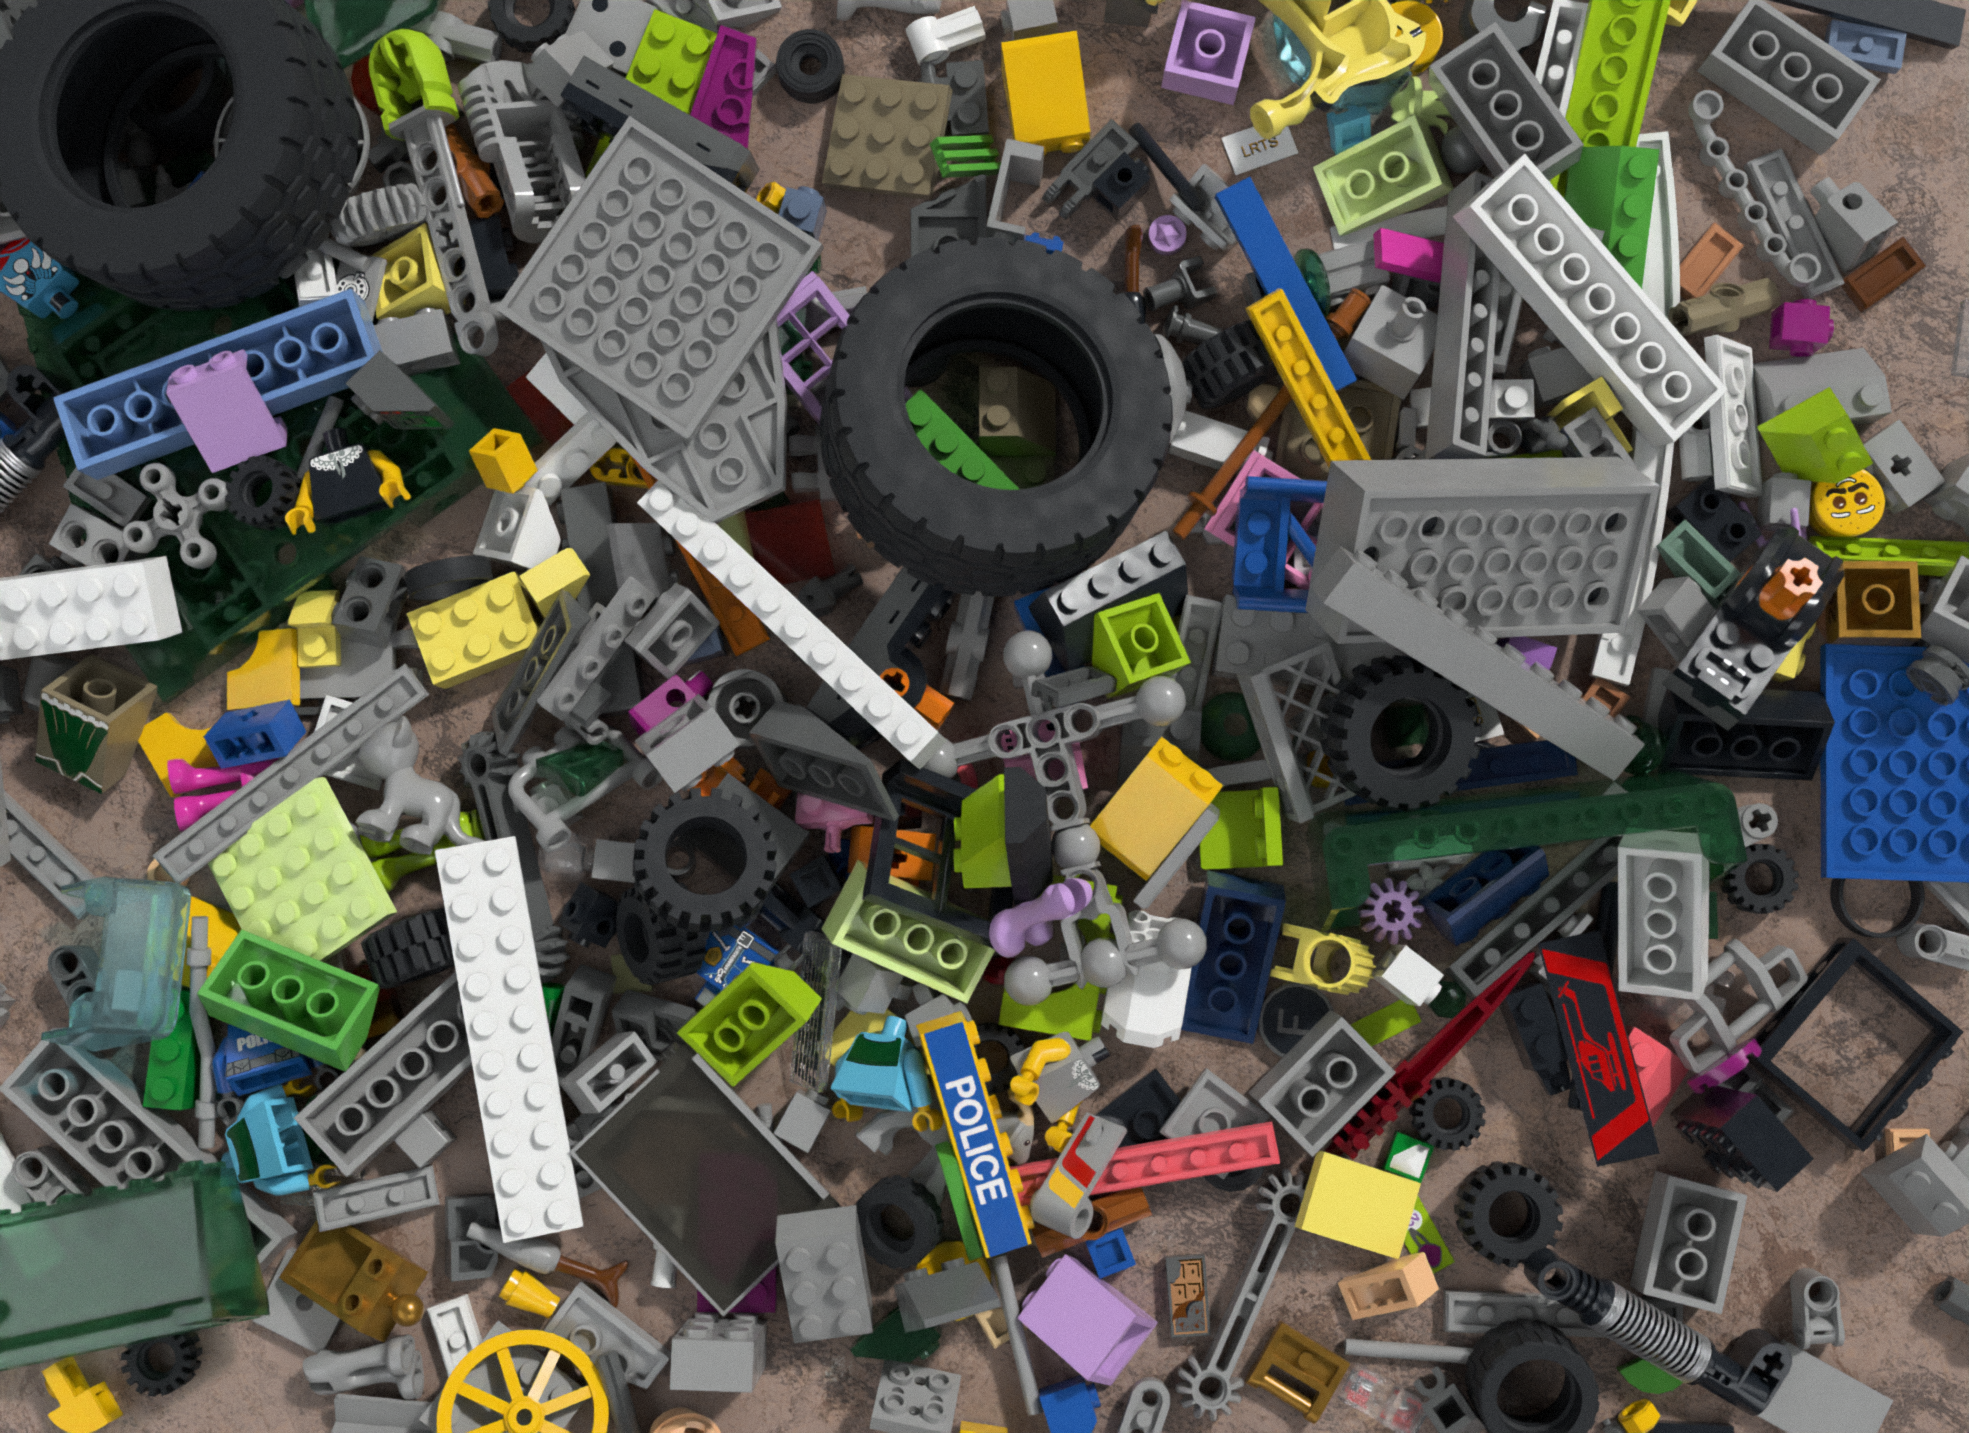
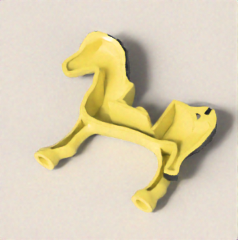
(1345, 51)

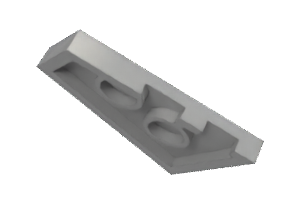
(600, 1327)

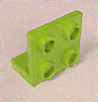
(1246, 831)

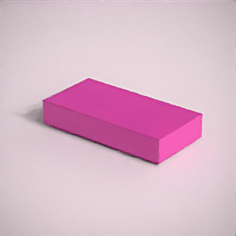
(1408, 254)

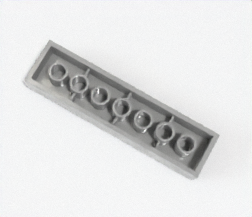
(106, 1129)

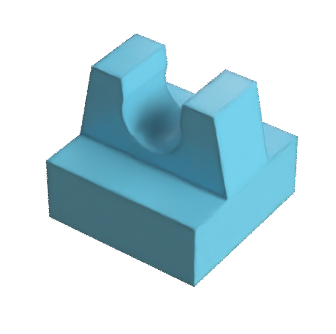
(1348, 128)

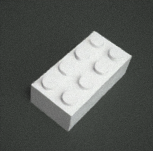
(1663, 915)

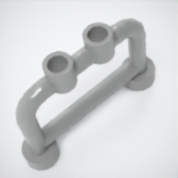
(552, 831)

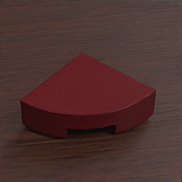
(996, 969)

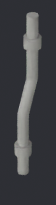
(198, 958)

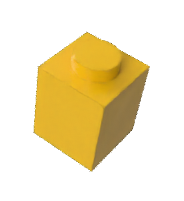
(503, 460)

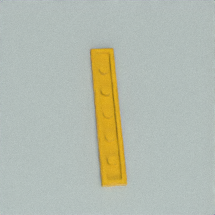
(1306, 378)

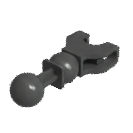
(1476, 16)

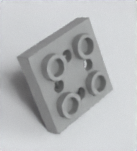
(914, 1408)

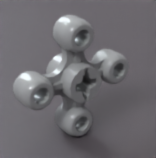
(166, 513)

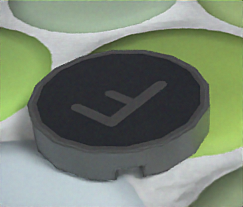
(1290, 1014)

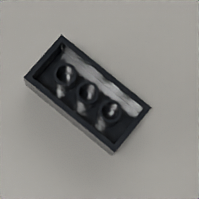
(1741, 1137)

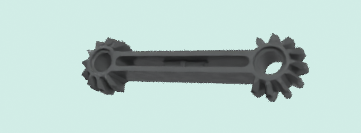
(489, 776)

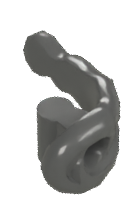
(1542, 435)

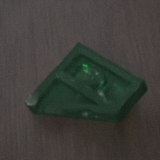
(581, 766)

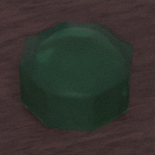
(1448, 1001)

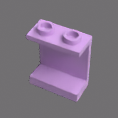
(224, 411)

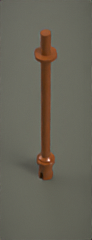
(1341, 327)

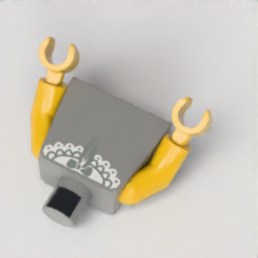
(1058, 1079)

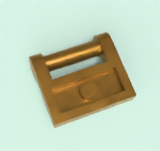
(1303, 1360)

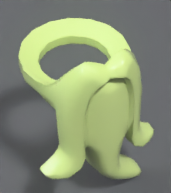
(1421, 103)

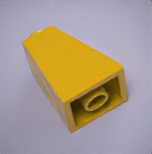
(1046, 91)
(1155, 808)

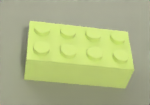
(903, 943)

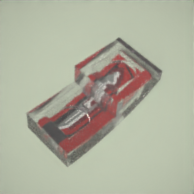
(1383, 1400)

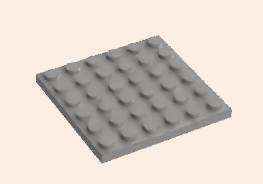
(660, 278)

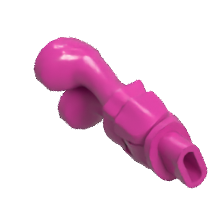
(186, 779)

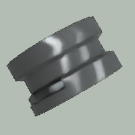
(1939, 674)

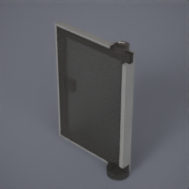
(700, 1175)

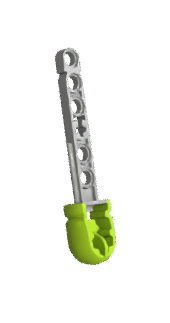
(403, 70)

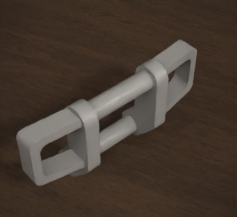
(1708, 1015)

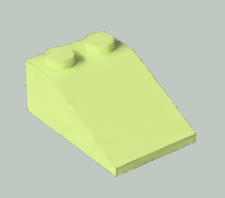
(1383, 176)

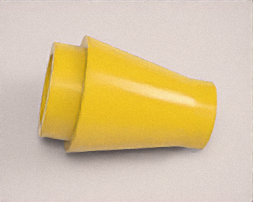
(528, 1294)

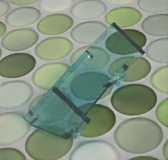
(137, 963)

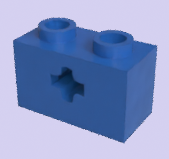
(255, 734)

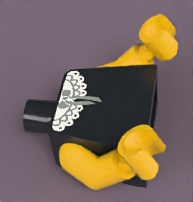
(345, 484)

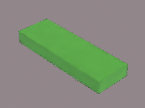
(959, 1200)

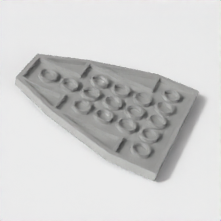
(734, 455)

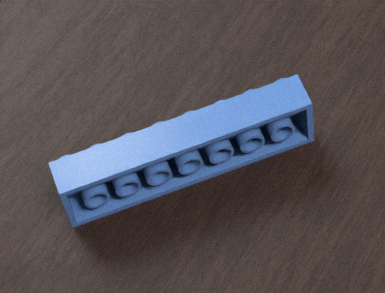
(288, 359)

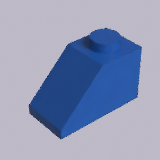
(1070, 1405)

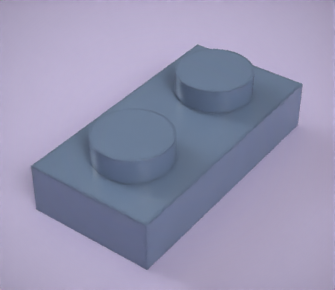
(1868, 45)

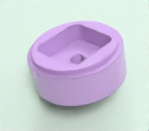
(1167, 235)

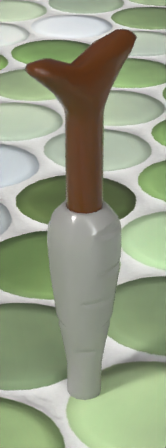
(546, 1257)

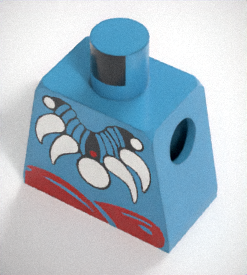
(37, 280)

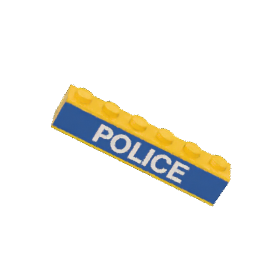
(974, 1133)

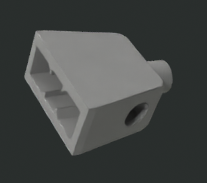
(1851, 222)

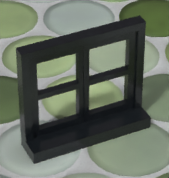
(943, 799)

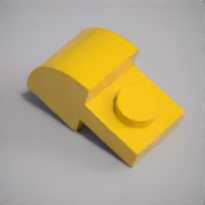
(81, 1407)

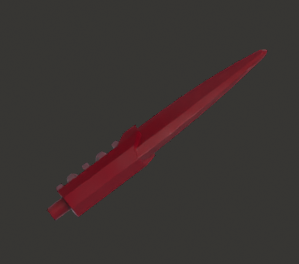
(1414, 1075)

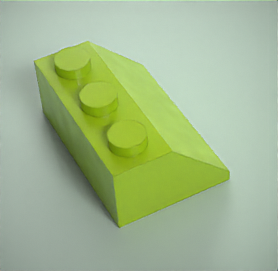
(749, 1019)

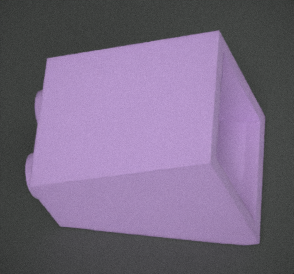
(1086, 1320)

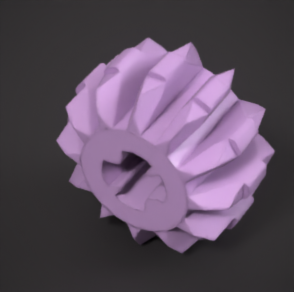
(1402, 906)

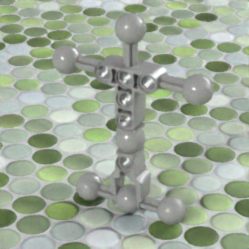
(1074, 843)

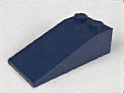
(1241, 934)

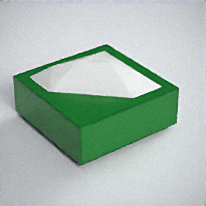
(1408, 1157)

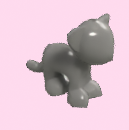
(392, 755)

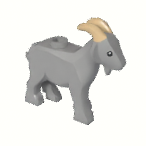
(881, 1129)

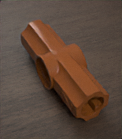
(473, 176)
(1116, 1211)

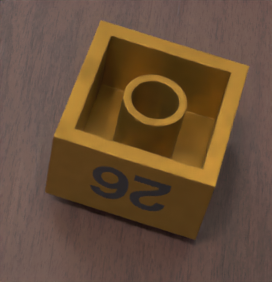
(1875, 605)

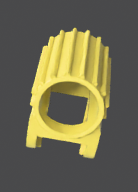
(1320, 975)

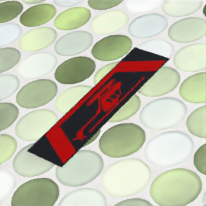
(1598, 1049)

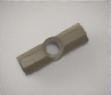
(1724, 307)

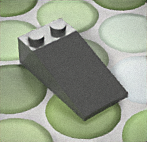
(818, 761)

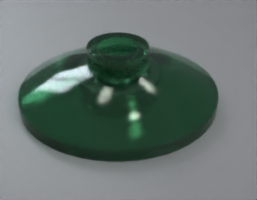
(1315, 277)

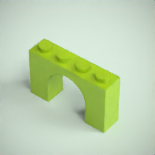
(1070, 1008)

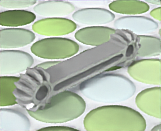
(1244, 1302)

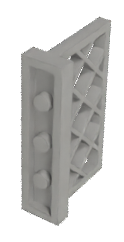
(1275, 737)

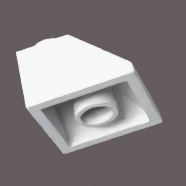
(518, 530)

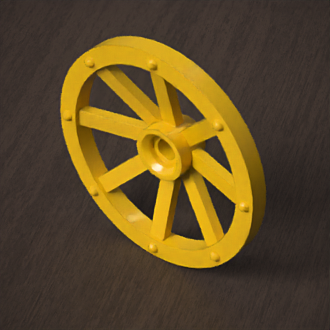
(500, 1344)

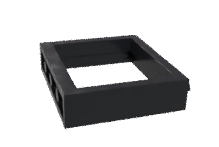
(1912, 1075)

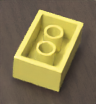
(475, 630)

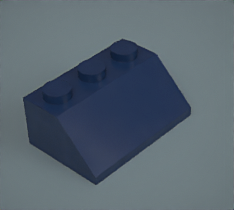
(1484, 891)

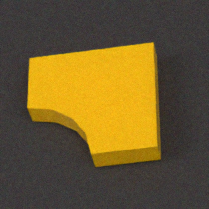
(269, 673)
(167, 740)

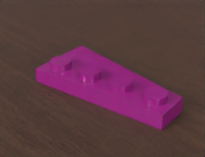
(727, 85)

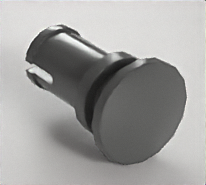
(1186, 328)

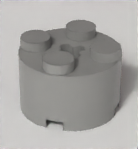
(735, 689)

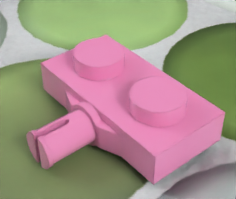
(828, 816)

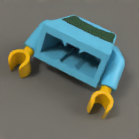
(884, 1074)
(271, 1145)

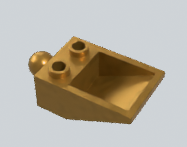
(357, 1280)

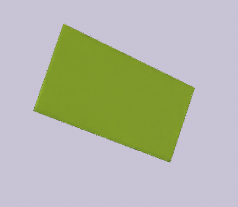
(1386, 1022)

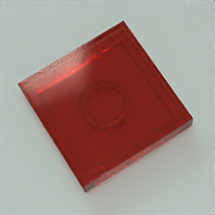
(791, 541)

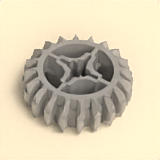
(379, 216)

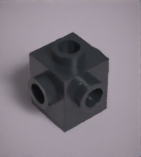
(590, 916)

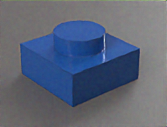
(1110, 1253)

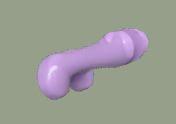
(1034, 918)

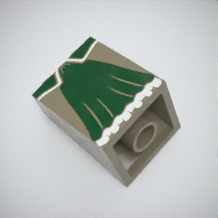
(92, 722)

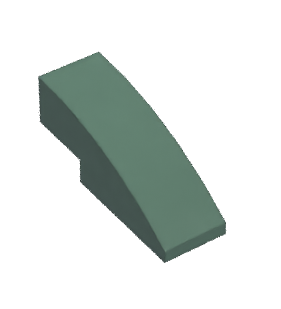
(1693, 556)

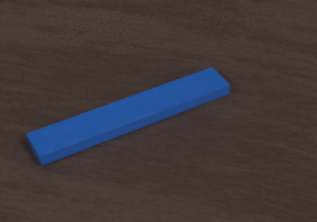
(1277, 269)

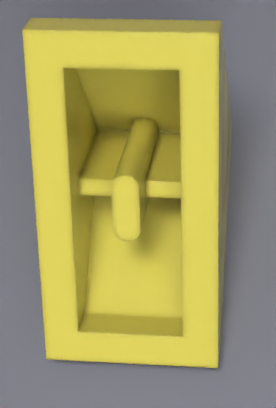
(548, 578)

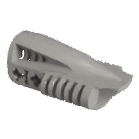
(527, 142)

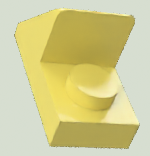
(317, 637)

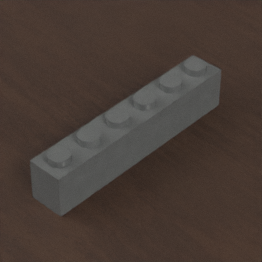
(586, 515)
(1536, 917)

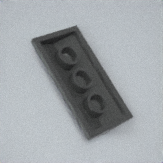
(537, 669)

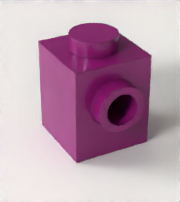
(1800, 327)

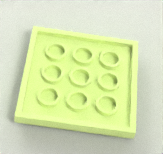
(303, 876)

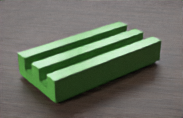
(962, 150)

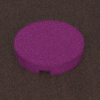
(1725, 1066)

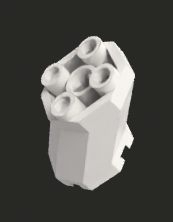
(1153, 1003)

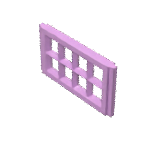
(807, 290)

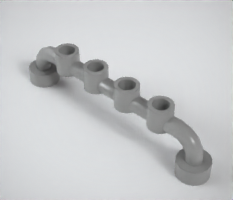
(1803, 267)

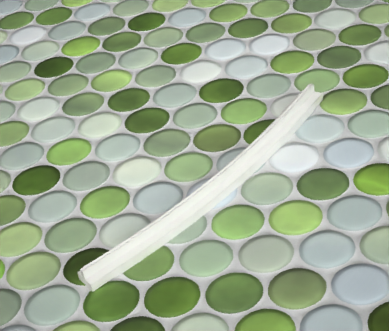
(1617, 652)

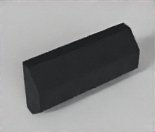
(1027, 835)

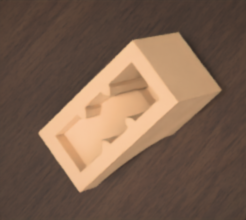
(1389, 1287)

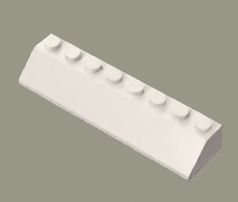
(1590, 302)

